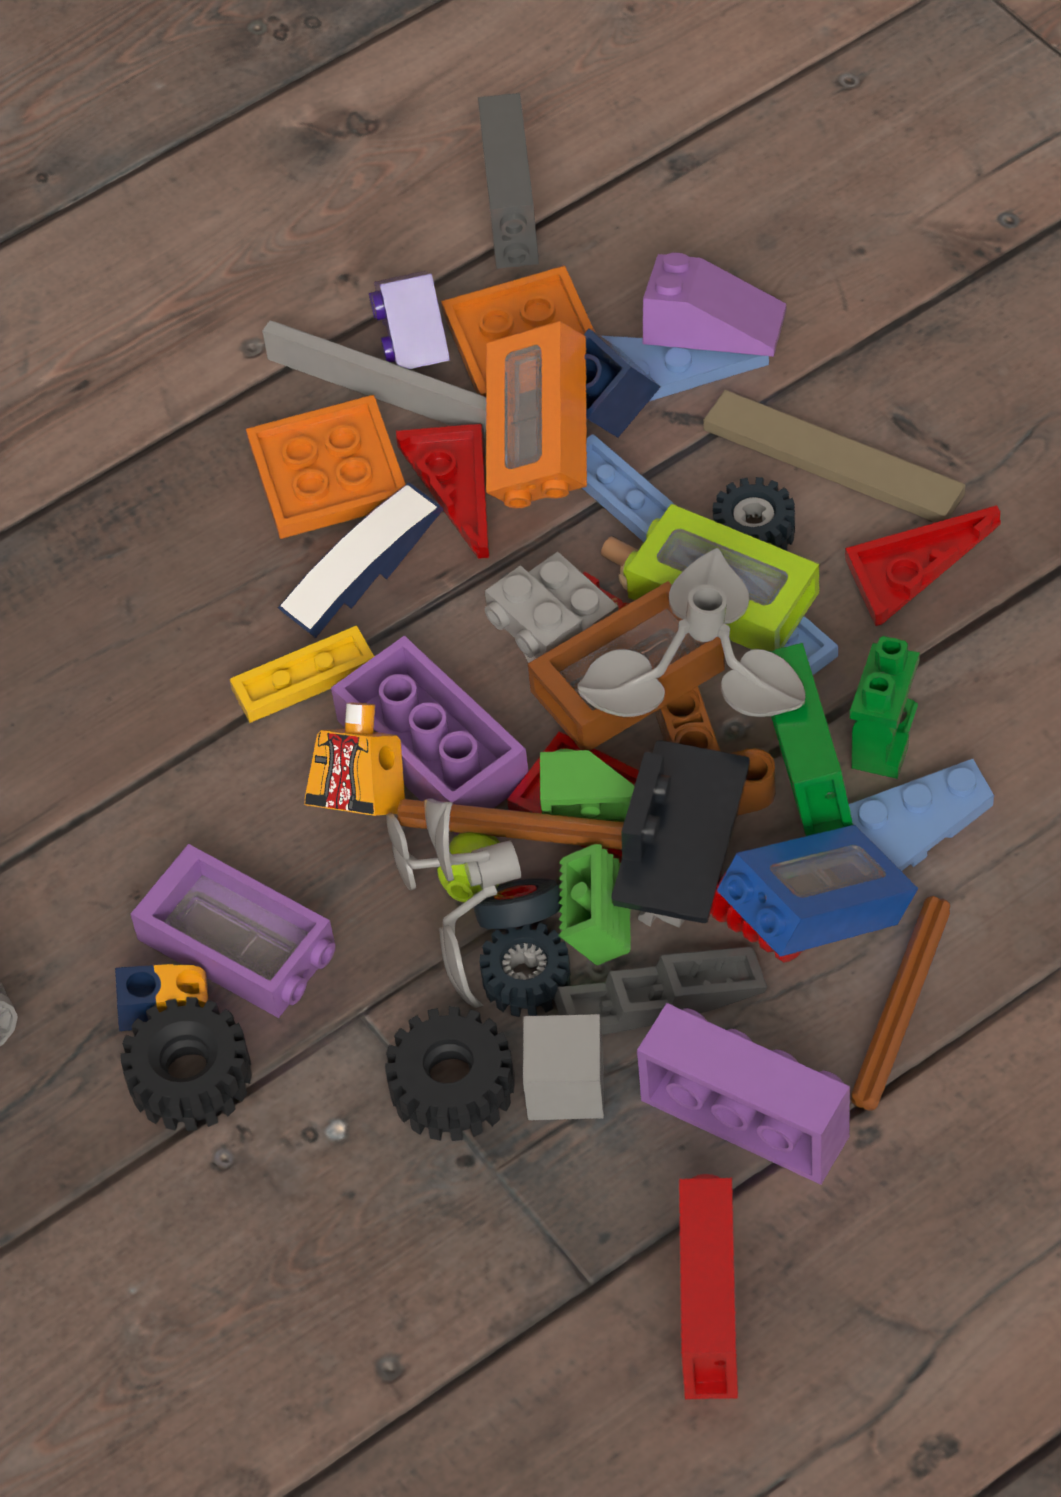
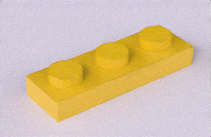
(300, 674)

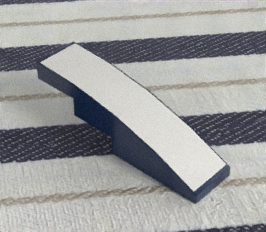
(359, 557)

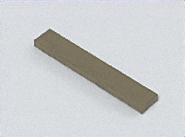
(834, 457)

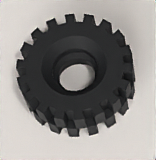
(181, 1033)
(456, 1104)

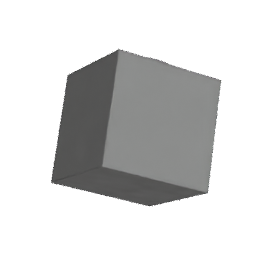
(563, 1067)

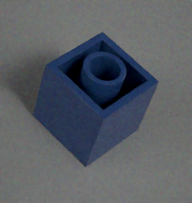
(614, 385)

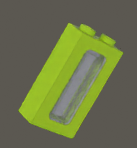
(777, 581)

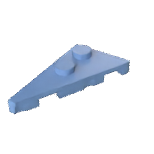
(684, 368)

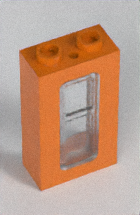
(536, 415)

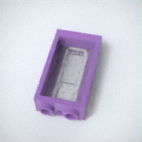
(234, 930)

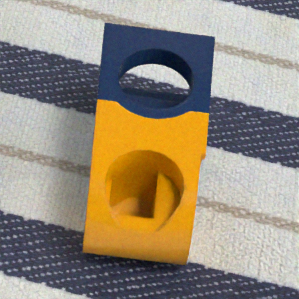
(149, 986)

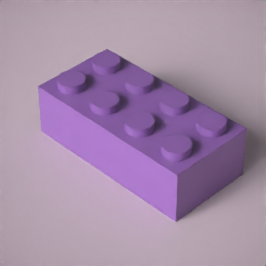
(446, 738)
(744, 1092)

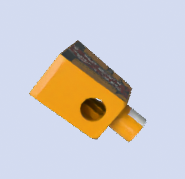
(356, 767)

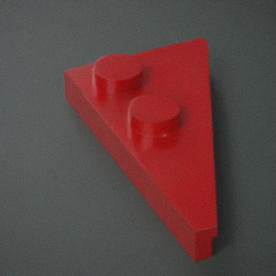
(454, 472)
(905, 563)

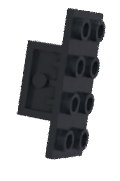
(679, 830)

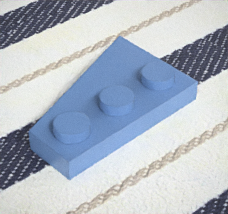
(923, 812)

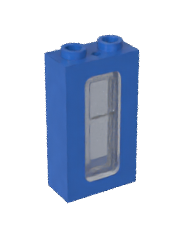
(817, 889)

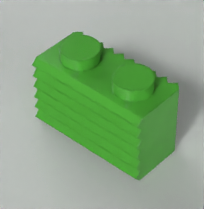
(587, 911)

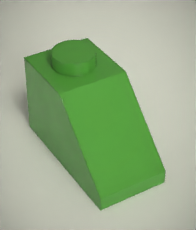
(582, 786)

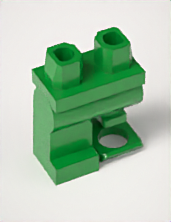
(880, 700)

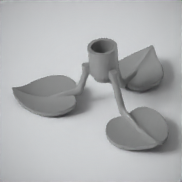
(706, 599)
(483, 867)

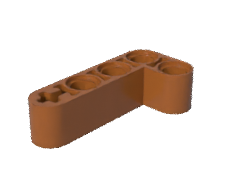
(696, 731)

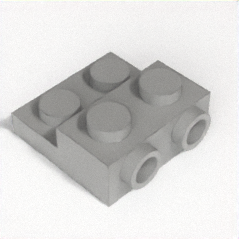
(546, 605)

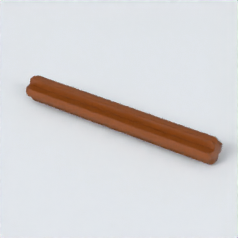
(519, 824)
(900, 1003)

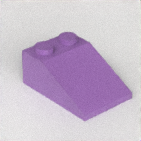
(708, 309)

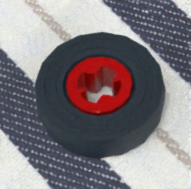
(519, 904)

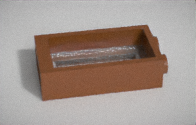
(641, 627)

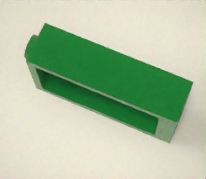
(811, 754)

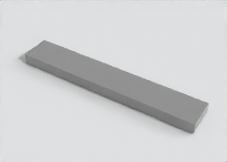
(373, 376)

